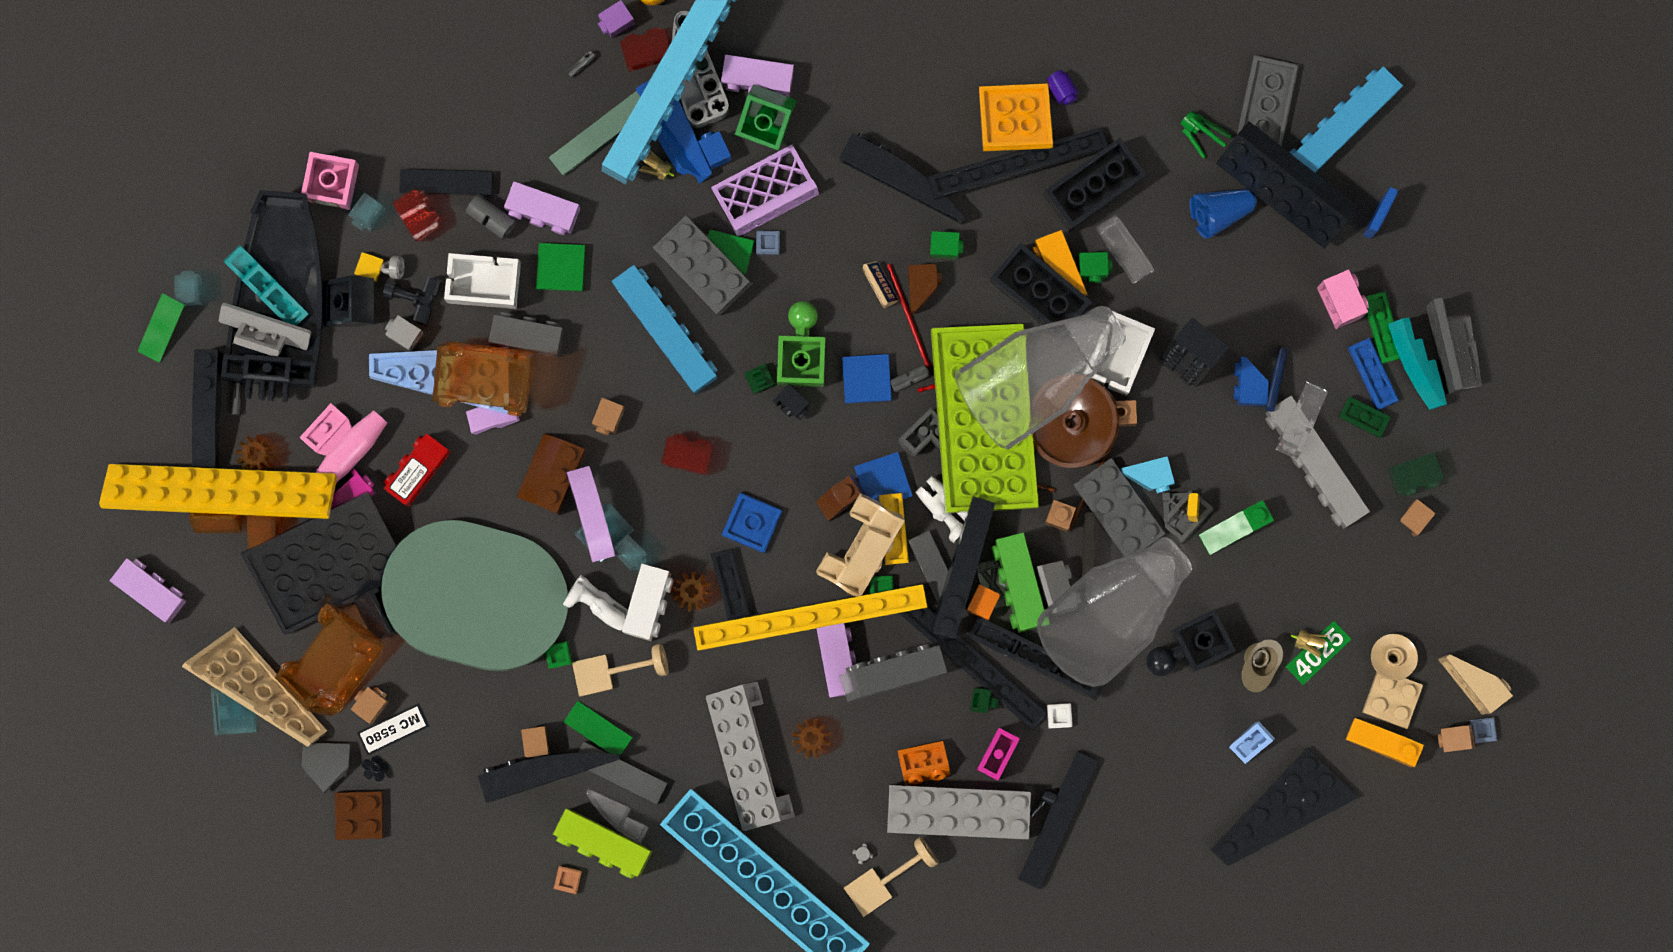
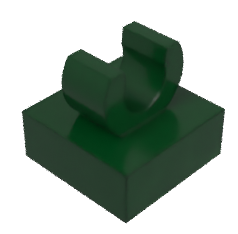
(759, 379)
(981, 701)

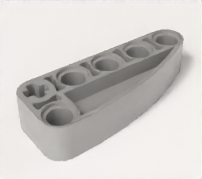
(695, 96)

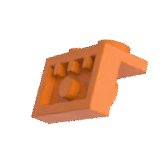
(924, 763)

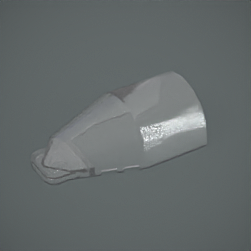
(1037, 373)
(1112, 612)

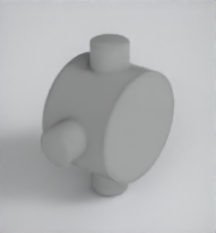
(862, 853)

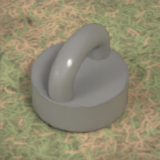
(396, 267)

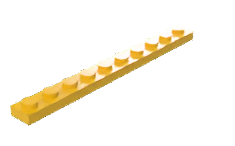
(810, 617)

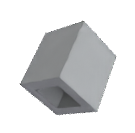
(403, 333)

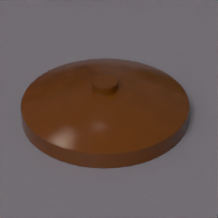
(1083, 431)

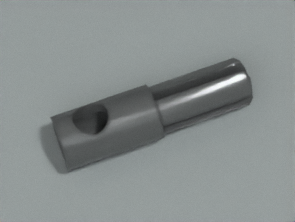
(582, 63)
(236, 401)

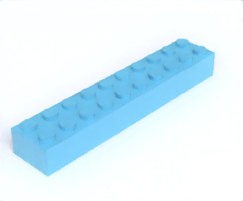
(664, 88)
(759, 878)

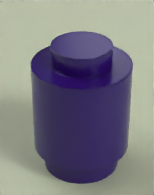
(1062, 88)

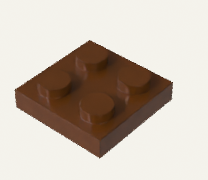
(359, 815)

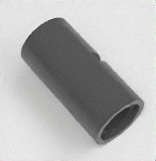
(490, 216)

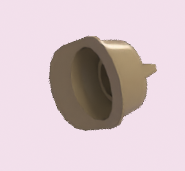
(1261, 664)

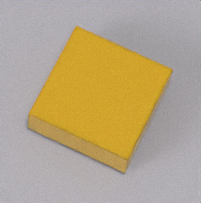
(369, 266)
(1193, 507)

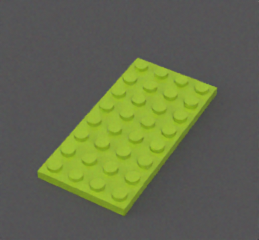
(969, 457)

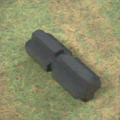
(914, 376)

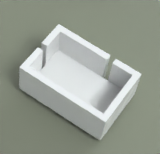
(482, 282)
(1123, 364)
(647, 603)

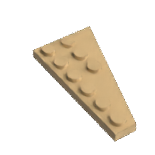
(246, 677)

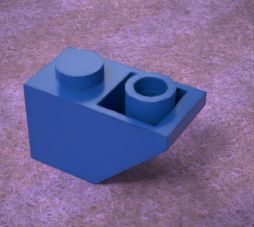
(1252, 385)

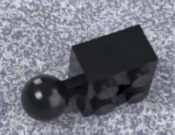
(1162, 660)

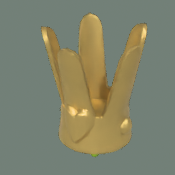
(659, 167)
(1306, 639)

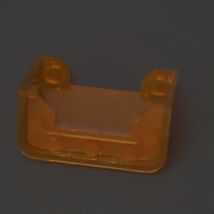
(483, 376)
(332, 663)

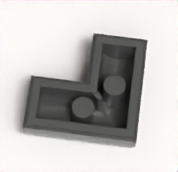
(921, 433)

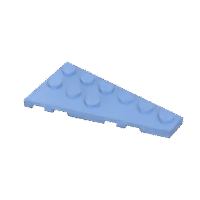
(411, 371)

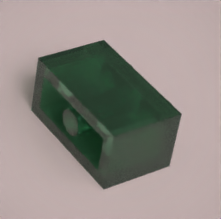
(1415, 474)

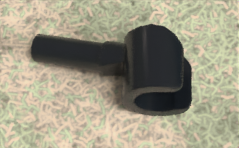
(1048, 796)

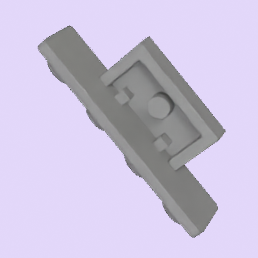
(262, 332)

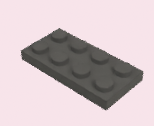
(1118, 509)

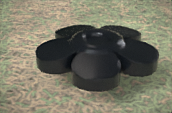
(374, 768)

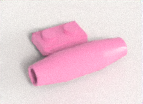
(340, 442)

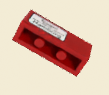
(416, 469)

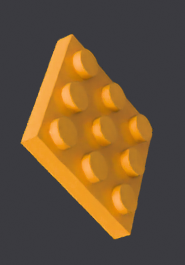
(1015, 117)

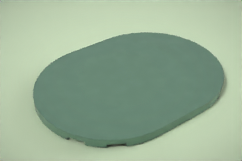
(474, 595)

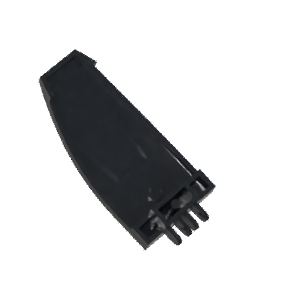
(287, 247)

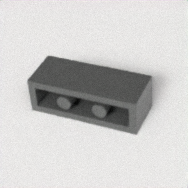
(526, 334)

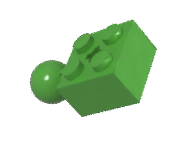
(802, 317)

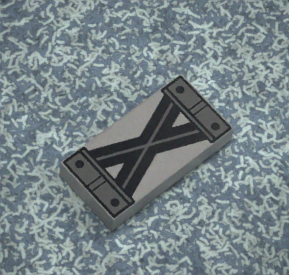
(989, 578)

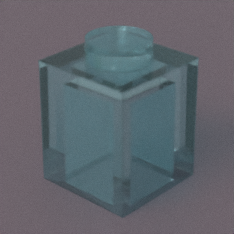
(366, 213)
(188, 288)
(630, 553)

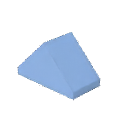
(1251, 742)

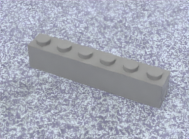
(1321, 471)

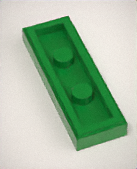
(1379, 317)

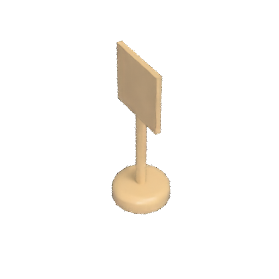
(594, 675)
(870, 891)

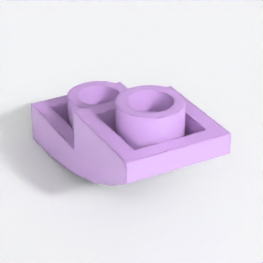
(484, 419)

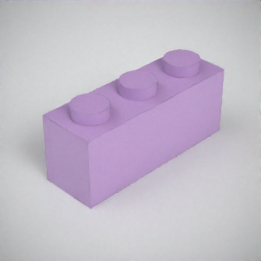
(744, 72)
(541, 208)
(148, 590)
(835, 655)

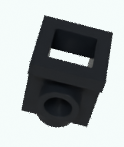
(792, 403)

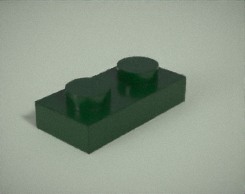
(1364, 417)

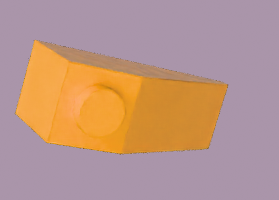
(1056, 254)
(1384, 742)

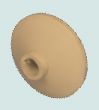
(1399, 647)

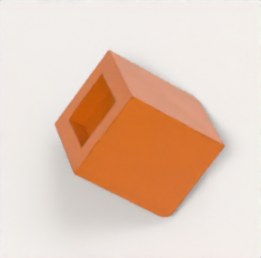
(983, 602)

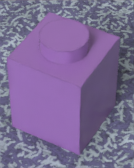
(615, 19)

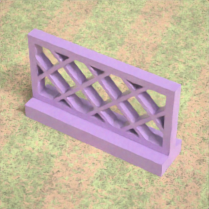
(778, 204)

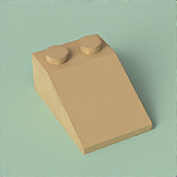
(1481, 687)

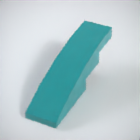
(265, 286)
(1422, 373)

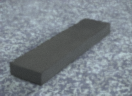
(931, 563)
(628, 776)

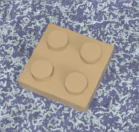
(1392, 700)

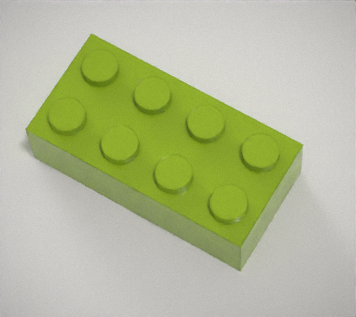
(602, 842)

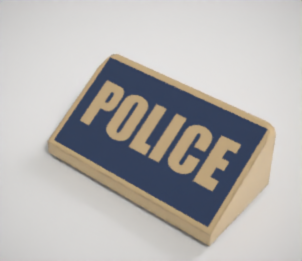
(880, 284)

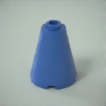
(1220, 209)

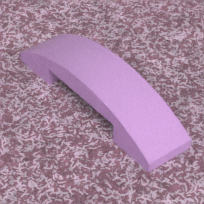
(591, 513)

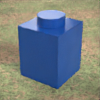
(714, 149)

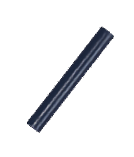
(1276, 379)

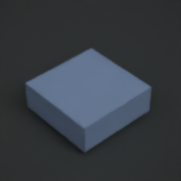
(767, 242)
(1484, 730)

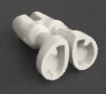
(937, 507)
(600, 603)

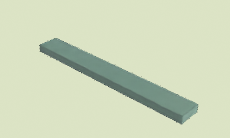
(598, 133)

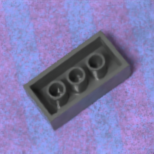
(703, 265)
(892, 673)

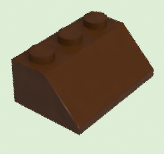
(547, 479)

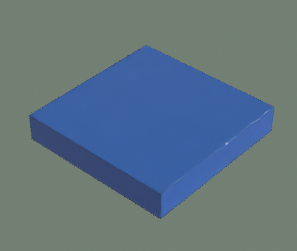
(1380, 213)
(866, 379)
(883, 477)
(752, 522)

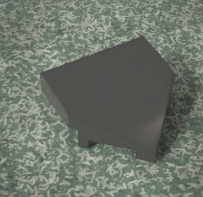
(1176, 516)
(326, 763)

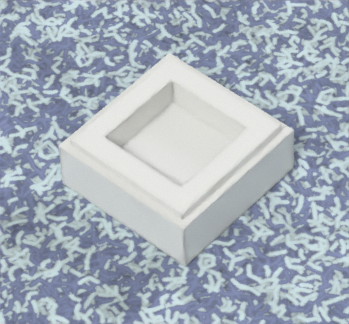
(1059, 716)

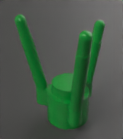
(1194, 123)

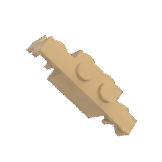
(867, 549)

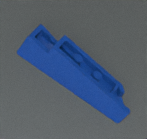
(681, 143)

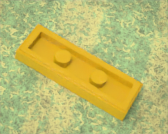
(899, 550)

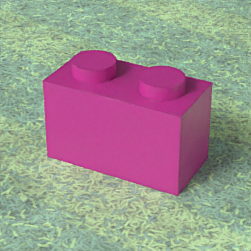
(998, 754)

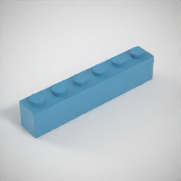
(1348, 119)
(664, 329)

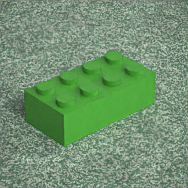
(1019, 580)

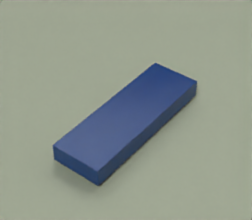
(1373, 374)

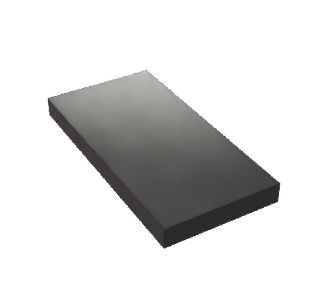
(1269, 96)
(1444, 346)

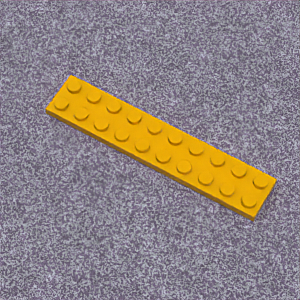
(218, 491)

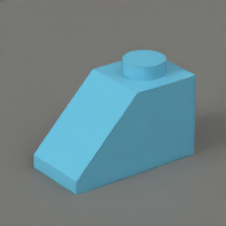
(1151, 474)

